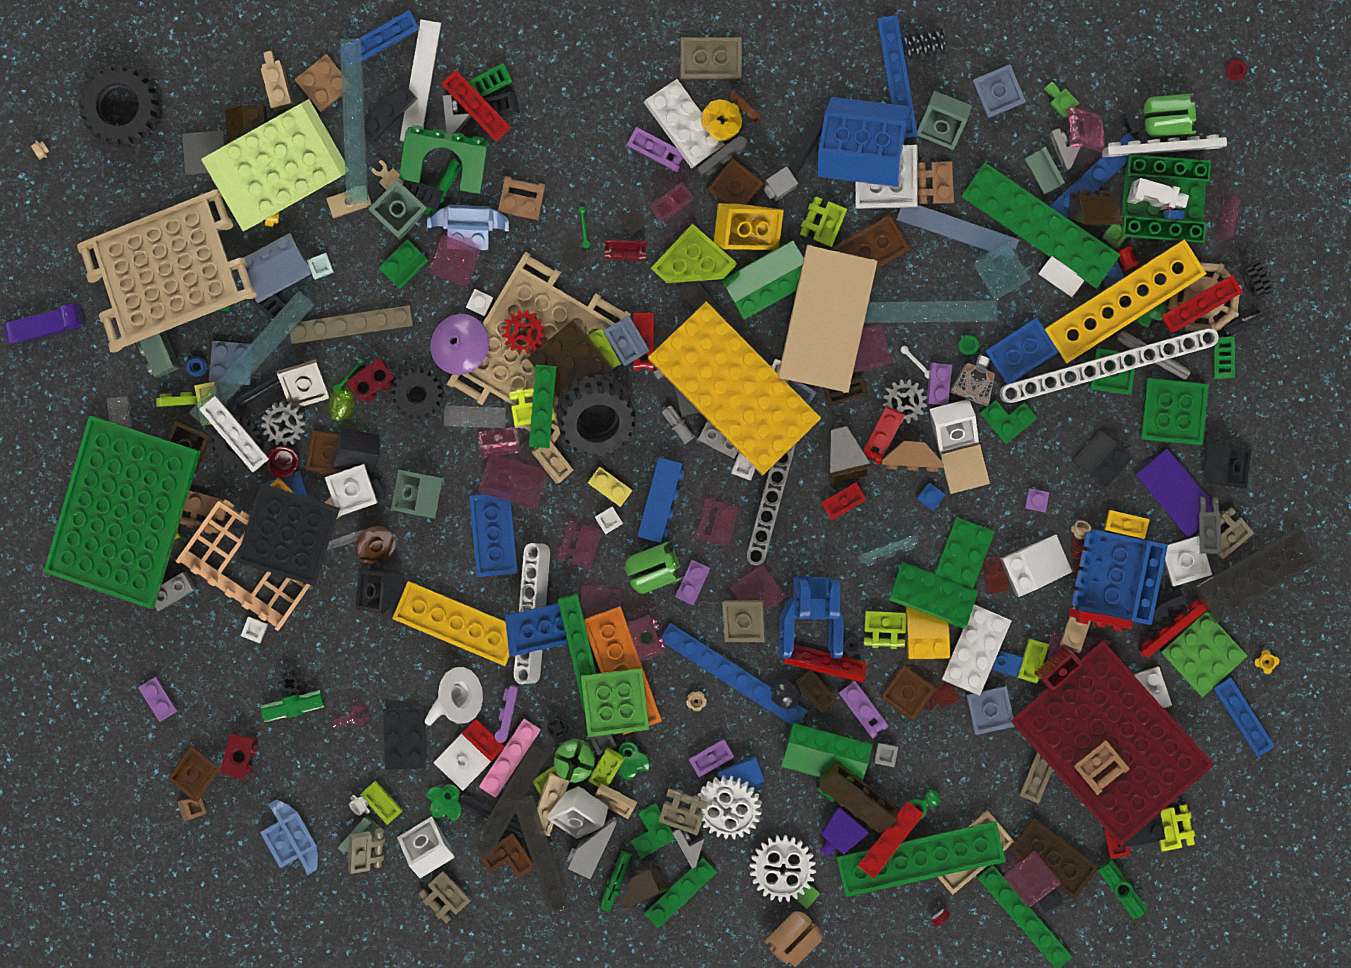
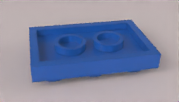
(1021, 351)

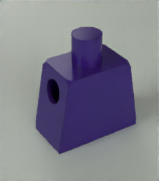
(841, 832)

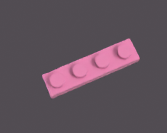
(510, 757)

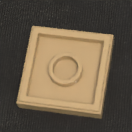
(964, 469)

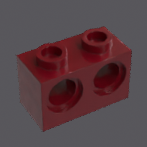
(368, 375)

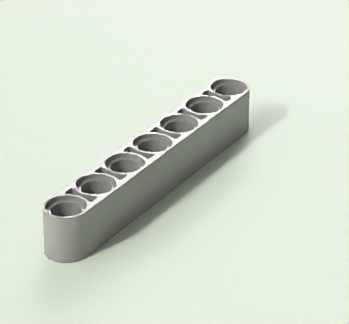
(772, 507)

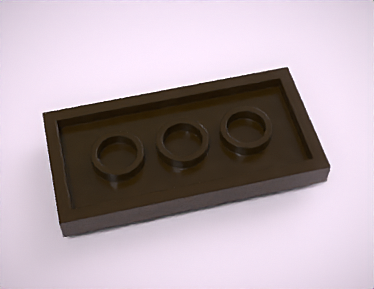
(1064, 861)

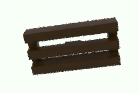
(862, 386)

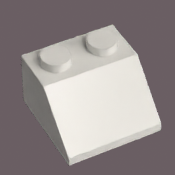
(954, 426)
(578, 813)
(425, 847)

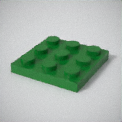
(1174, 411)

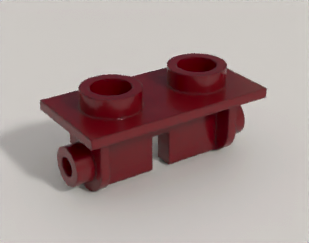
(625, 249)

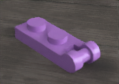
(655, 149)
(862, 708)
(507, 713)

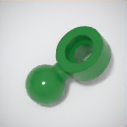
(931, 799)

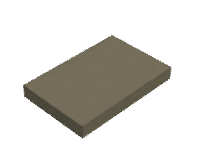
(711, 57)

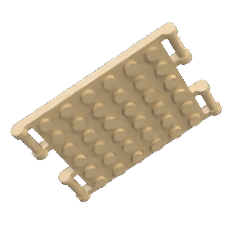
(165, 270)
(506, 369)

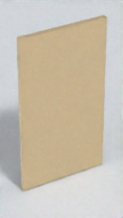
(827, 318)

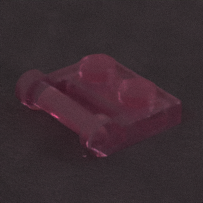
(1092, 129)
(722, 525)

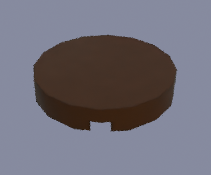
(745, 106)
(375, 544)

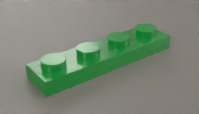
(542, 406)
(680, 892)

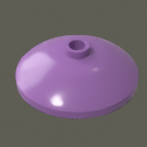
(470, 347)

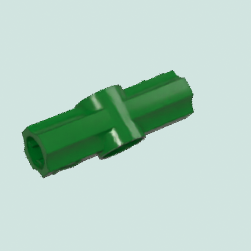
(292, 706)
(1129, 899)

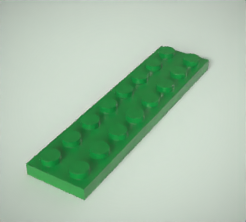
(1040, 225)
(926, 858)

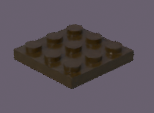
(572, 355)

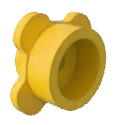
(1273, 661)

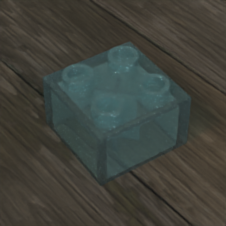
(1002, 270)

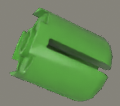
(1170, 125)
(656, 578)
(574, 772)

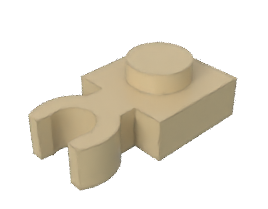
(388, 177)

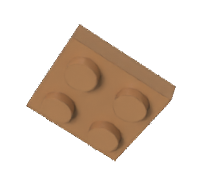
(321, 83)

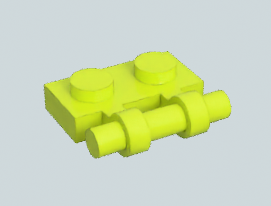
(523, 411)
(1171, 830)

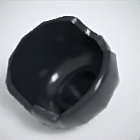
(785, 693)

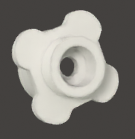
(359, 805)

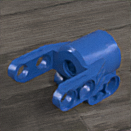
(813, 600)

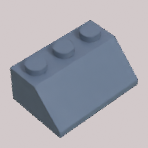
(276, 267)

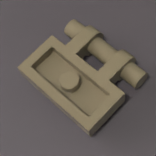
(1235, 533)
(682, 817)
(360, 851)
(448, 892)

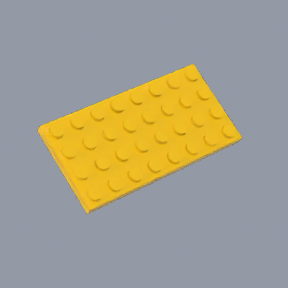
(734, 388)

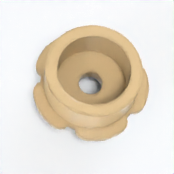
(40, 149)
(1080, 529)
(701, 701)

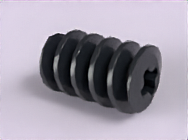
(923, 44)

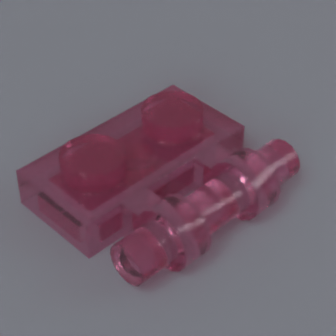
(585, 547)

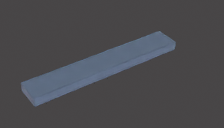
(954, 228)

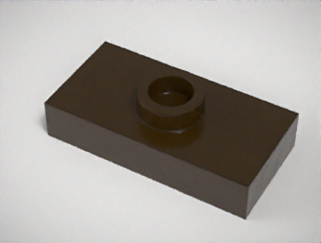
(816, 691)

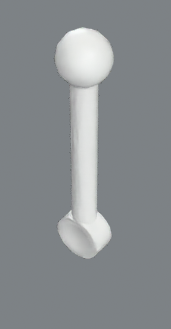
(905, 350)

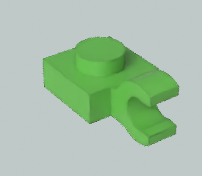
(1061, 100)

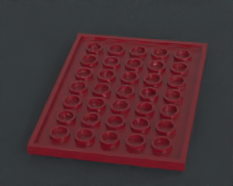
(1113, 705)

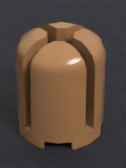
(794, 939)

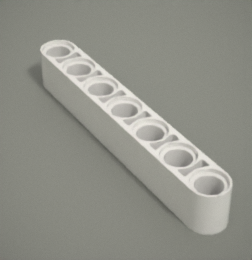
(539, 584)

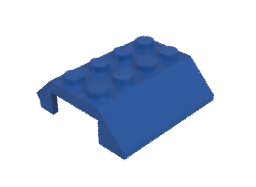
(1119, 576)

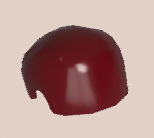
(282, 461)

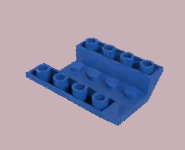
(863, 141)

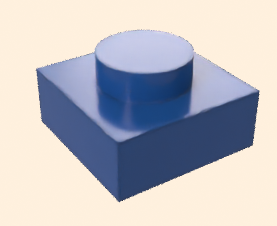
(931, 496)

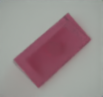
(499, 441)

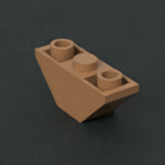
(912, 456)

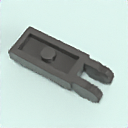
(723, 156)
(1209, 528)

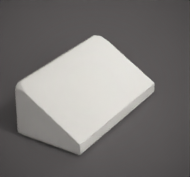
(1061, 276)

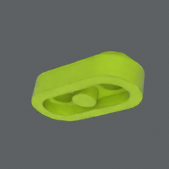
(185, 398)

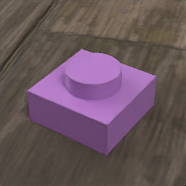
(1036, 500)

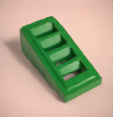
(500, 85)
(1231, 357)

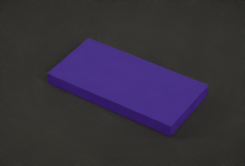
(1174, 491)

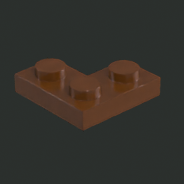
(509, 851)

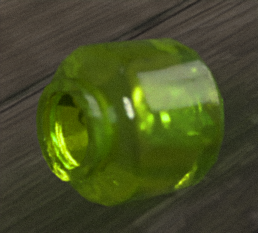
(341, 405)

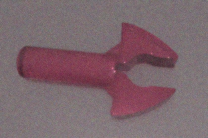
(350, 718)

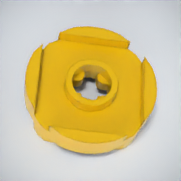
(729, 112)

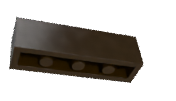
(858, 797)

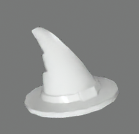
(458, 697)

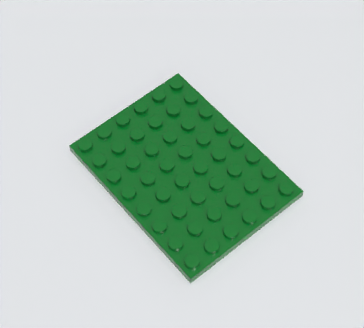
(122, 512)

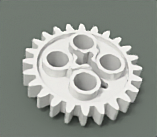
(738, 794)
(780, 886)

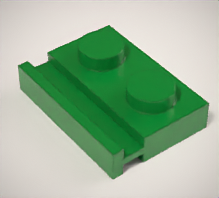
(403, 264)

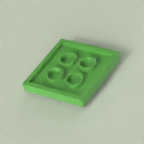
(1203, 654)
(614, 702)

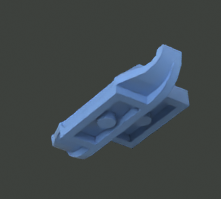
(469, 223)
(290, 838)

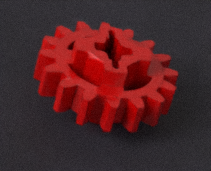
(518, 324)

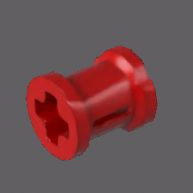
(1127, 258)

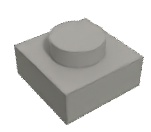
(886, 754)

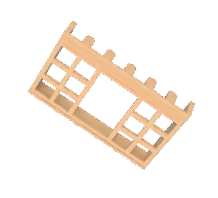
(231, 589)

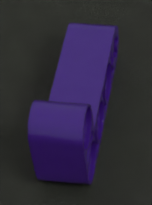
(45, 324)

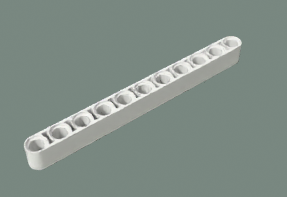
(1118, 365)

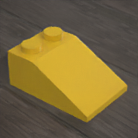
(748, 227)
(926, 636)

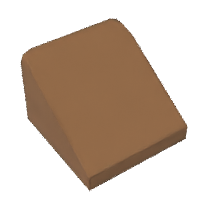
(191, 809)

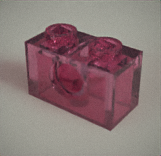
(671, 203)
(644, 650)

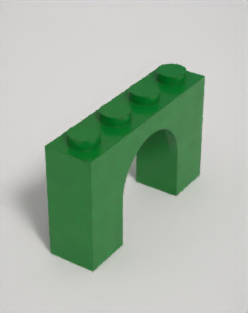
(470, 150)

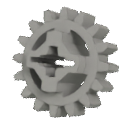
(910, 393)
(275, 421)

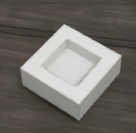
(479, 302)
(608, 520)
(254, 629)

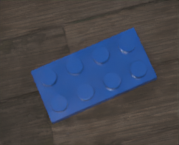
(493, 536)
(534, 629)

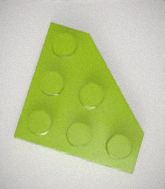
(693, 259)

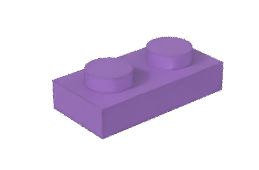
(939, 384)
(692, 582)
(158, 699)
(711, 757)

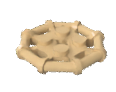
(1200, 286)

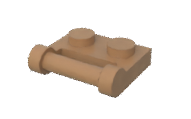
(521, 205)
(1096, 762)

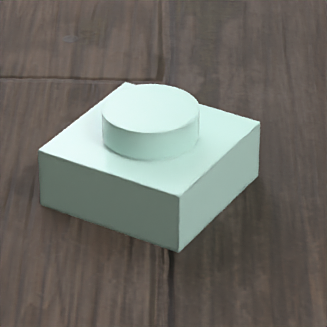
(320, 266)

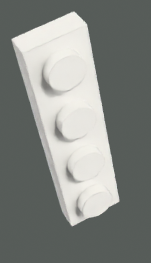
(234, 434)

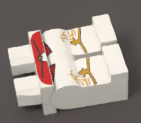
(1157, 195)

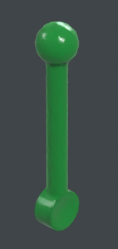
(586, 244)
(360, 363)

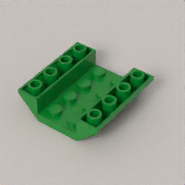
(1147, 221)

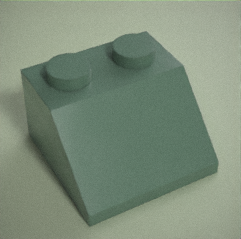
(944, 120)
(397, 209)
(159, 355)
(416, 494)

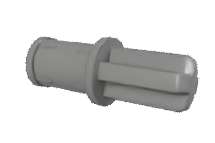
(677, 424)

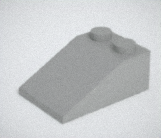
(589, 851)

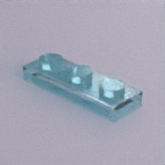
(888, 550)

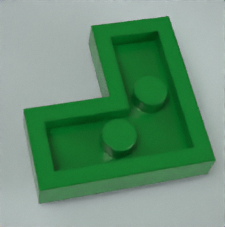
(1007, 425)
(657, 834)

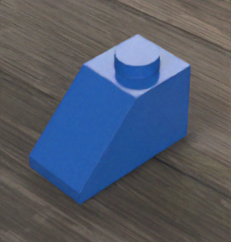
(746, 770)

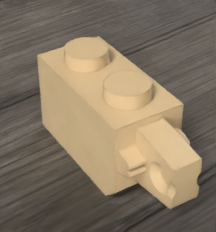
(276, 83)

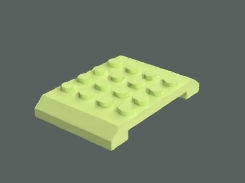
(275, 165)

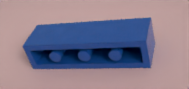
(659, 500)

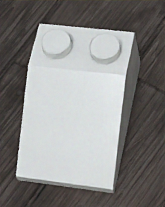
(1036, 565)

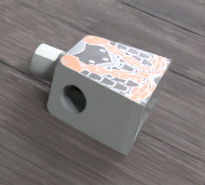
(975, 382)

